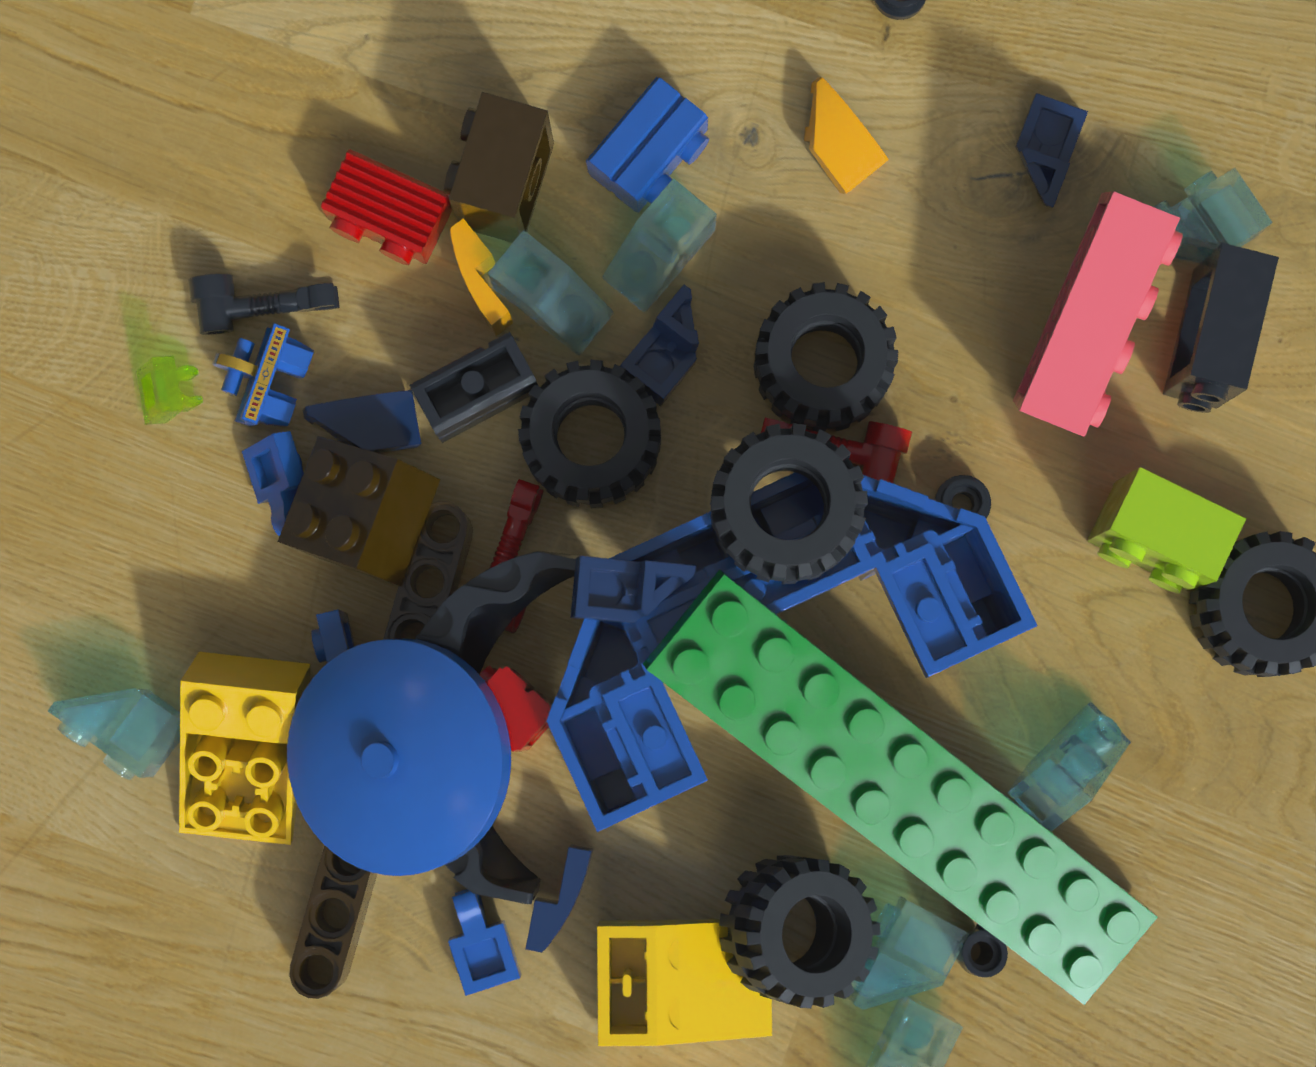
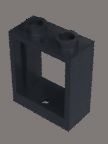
(1220, 327)

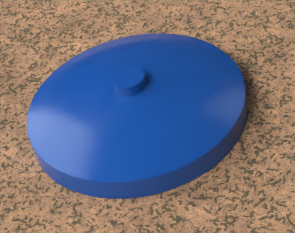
(399, 756)

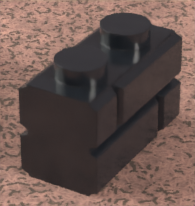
(474, 387)

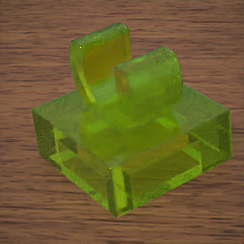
(160, 389)

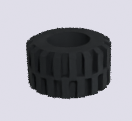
(836, 313)
(585, 387)
(796, 452)
(1222, 612)
(840, 939)

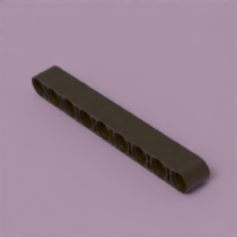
(331, 878)

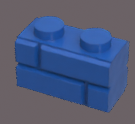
(649, 145)

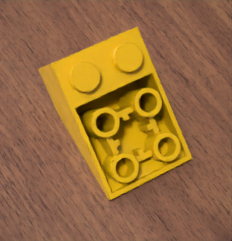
(236, 746)
(672, 985)

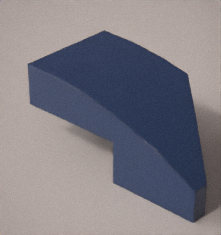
(1048, 144)
(666, 350)
(371, 421)
(623, 588)
(550, 914)

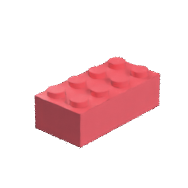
(1096, 313)

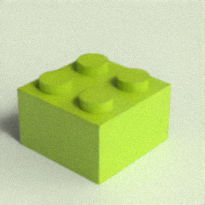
(1165, 531)

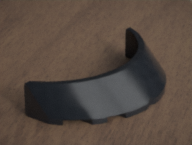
(469, 627)

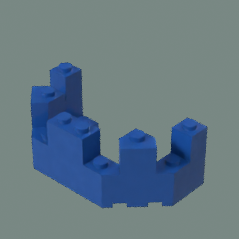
(929, 558)

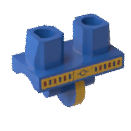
(275, 353)

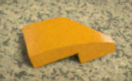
(840, 139)
(475, 261)

